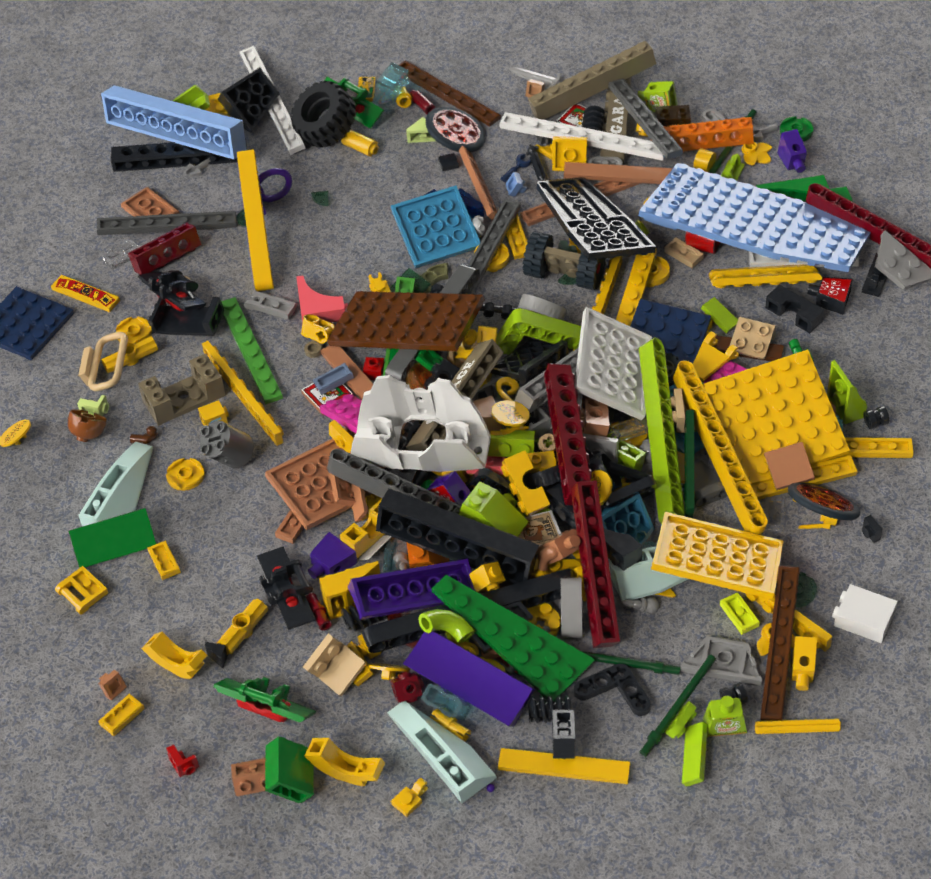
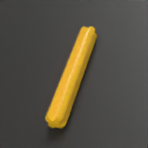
(797, 726)

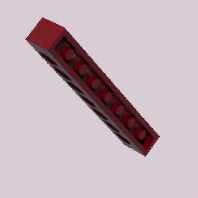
(566, 427)
(595, 564)

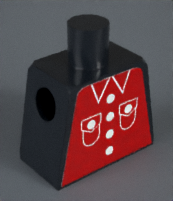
(832, 293)

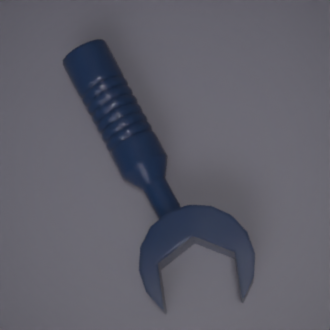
(520, 163)

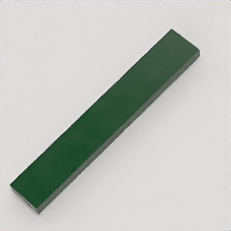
(689, 464)

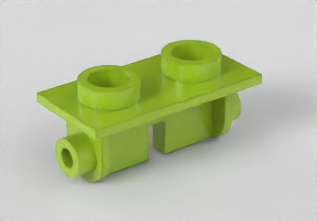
(733, 167)

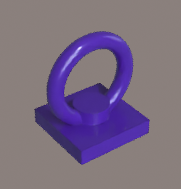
(270, 172)

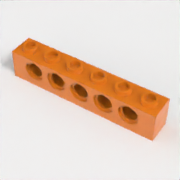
(713, 134)

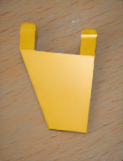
(710, 359)

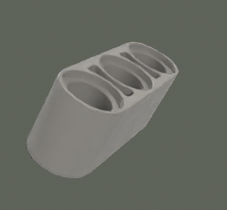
(571, 607)

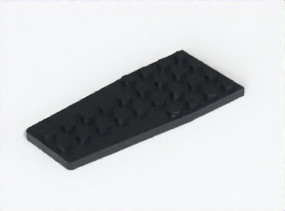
(593, 220)

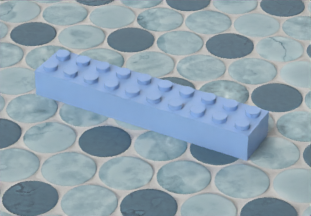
(174, 121)

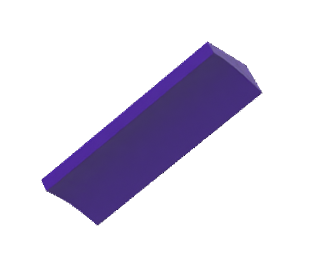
(404, 589)
(470, 677)

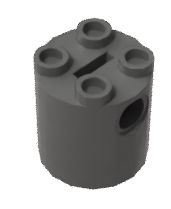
(226, 444)

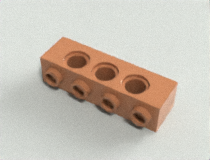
(594, 417)

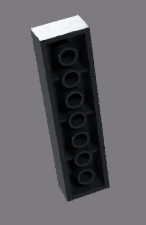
(455, 536)

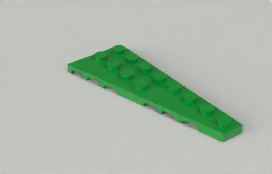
(534, 653)

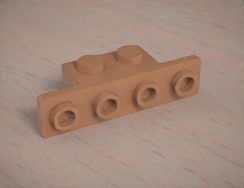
(349, 495)

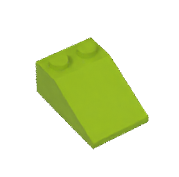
(844, 395)
(493, 509)

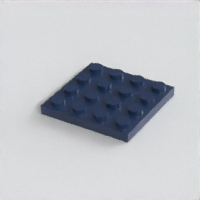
(29, 322)
(677, 328)

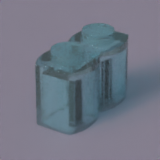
(446, 702)

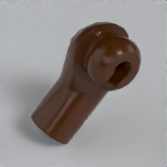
(145, 438)

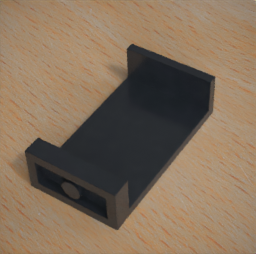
(192, 322)

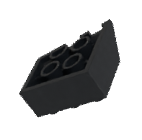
(249, 98)

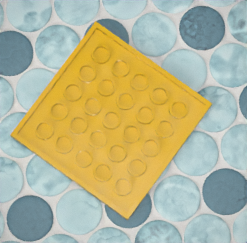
(775, 409)

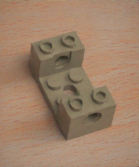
(201, 387)

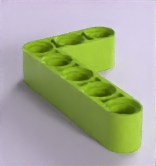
(537, 326)

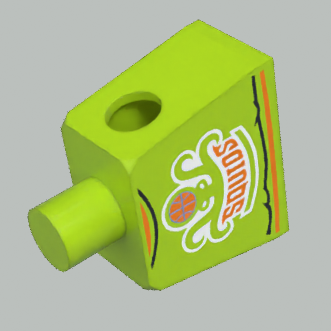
(658, 94)
(725, 717)

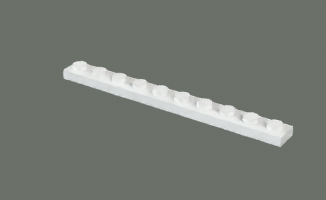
(277, 109)
(594, 137)

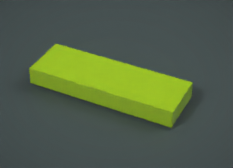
(694, 754)

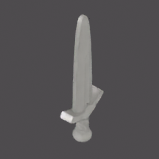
(549, 81)

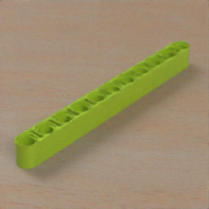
(661, 429)

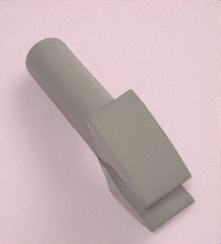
(760, 132)
(197, 170)

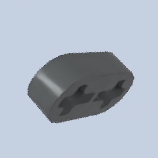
(709, 494)

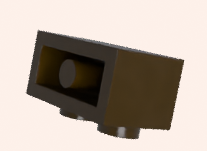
(673, 115)

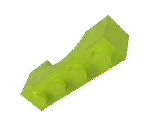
(511, 443)

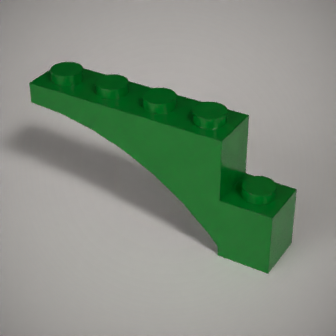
(799, 187)

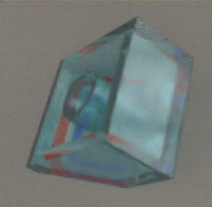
(390, 84)

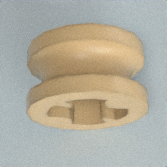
(542, 446)

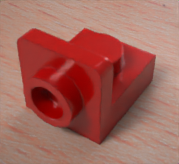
(182, 765)

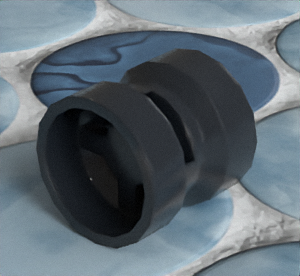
(876, 417)
(736, 691)

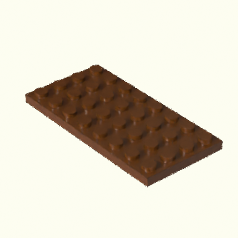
(406, 320)

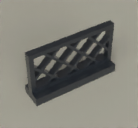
(530, 360)

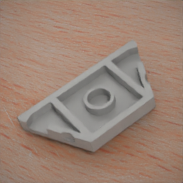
(900, 264)
(732, 661)

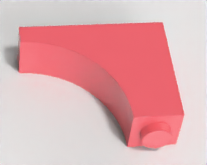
(325, 307)

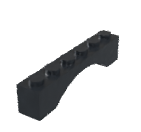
(621, 547)

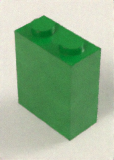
(288, 770)

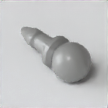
(401, 561)
(649, 605)

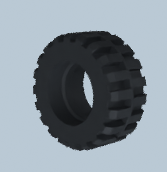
(333, 124)

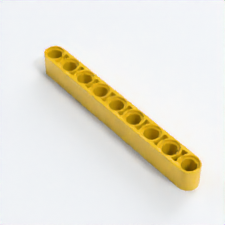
(255, 220)

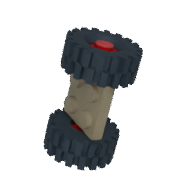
(542, 257)

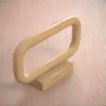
(91, 361)

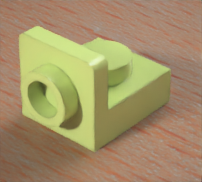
(100, 407)

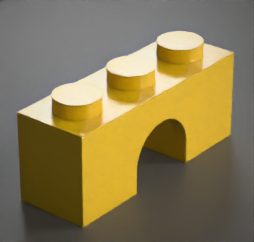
(530, 500)
(363, 537)

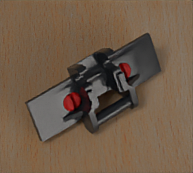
(174, 289)
(280, 588)

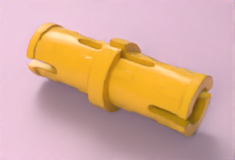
(451, 725)

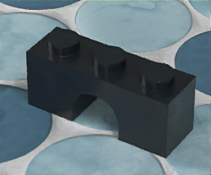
(807, 313)

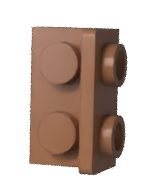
(248, 777)

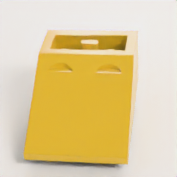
(335, 589)

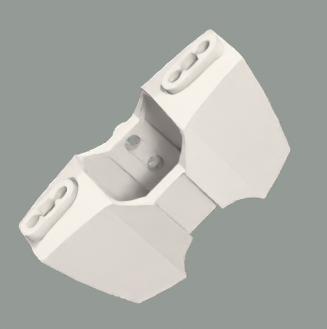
(393, 403)

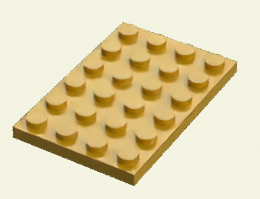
(718, 555)

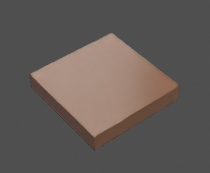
(789, 465)

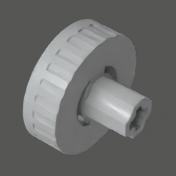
(542, 306)

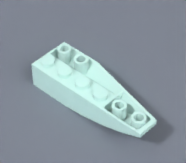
(120, 486)
(640, 580)
(446, 753)

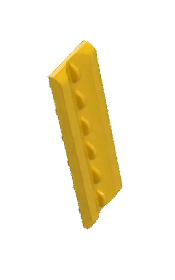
(765, 274)

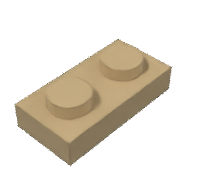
(683, 252)

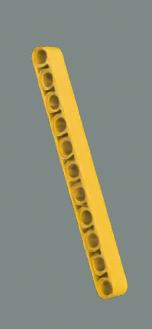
(720, 449)

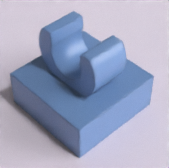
(515, 184)

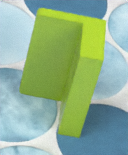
(194, 97)

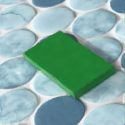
(112, 538)

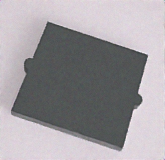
(703, 476)

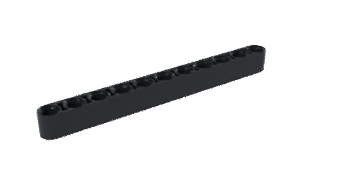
(407, 628)

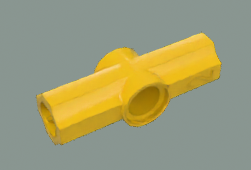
(132, 355)
(248, 619)

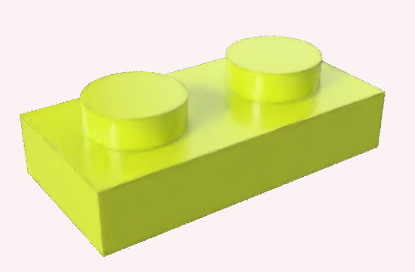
(739, 613)

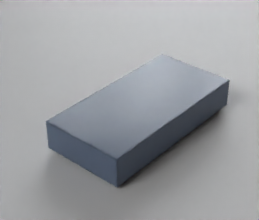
(333, 378)

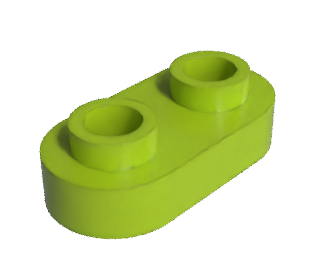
(685, 715)

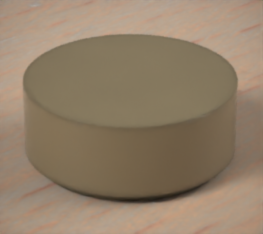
(313, 349)

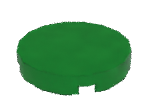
(803, 125)

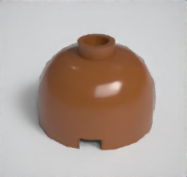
(85, 425)

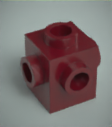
(399, 687)

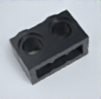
(563, 734)

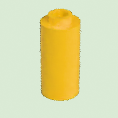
(360, 143)

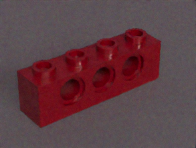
(156, 247)

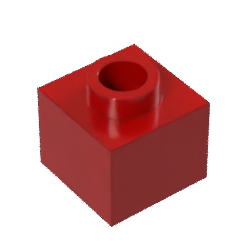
(373, 367)

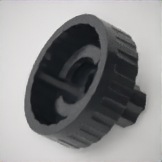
(545, 478)

